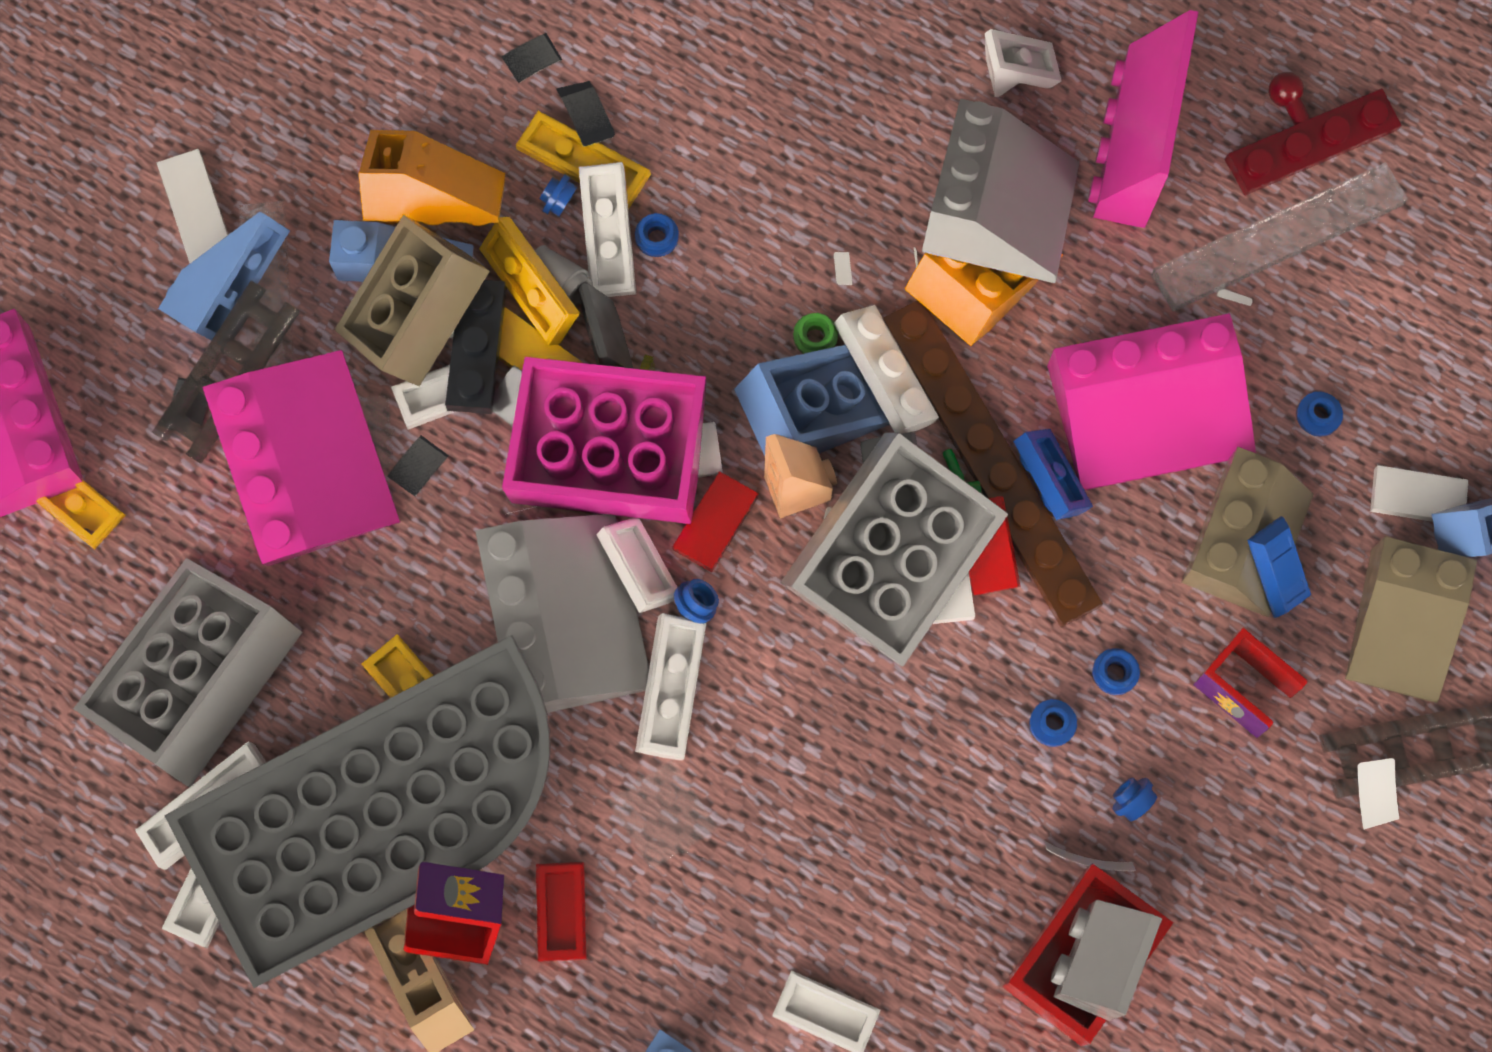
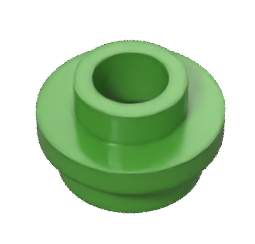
(812, 322)

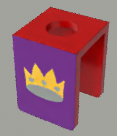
(1262, 660)
(455, 913)

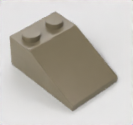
(1410, 618)

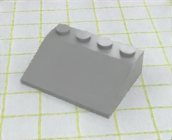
(1001, 195)
(894, 547)
(564, 608)
(190, 675)

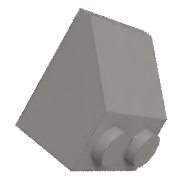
(1105, 958)

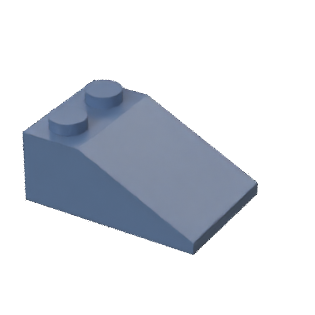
(810, 399)

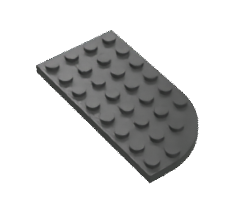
(344, 820)

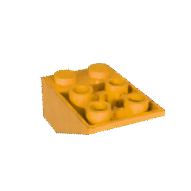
(426, 182)
(965, 294)

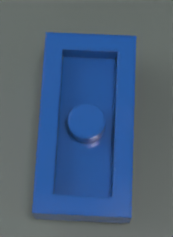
(1052, 473)

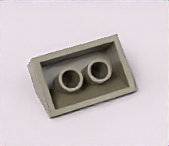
(411, 301)
(1246, 501)

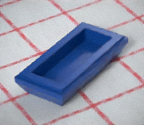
(1279, 567)

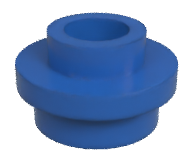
(557, 195)
(656, 222)
(1310, 422)
(696, 600)
(1123, 659)
(1049, 736)
(1134, 798)

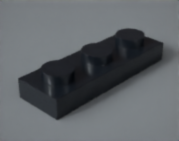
(477, 351)

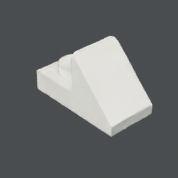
(1019, 60)

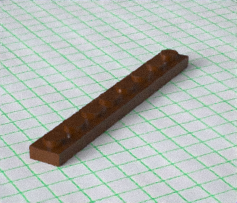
(993, 464)

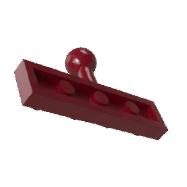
(1310, 139)

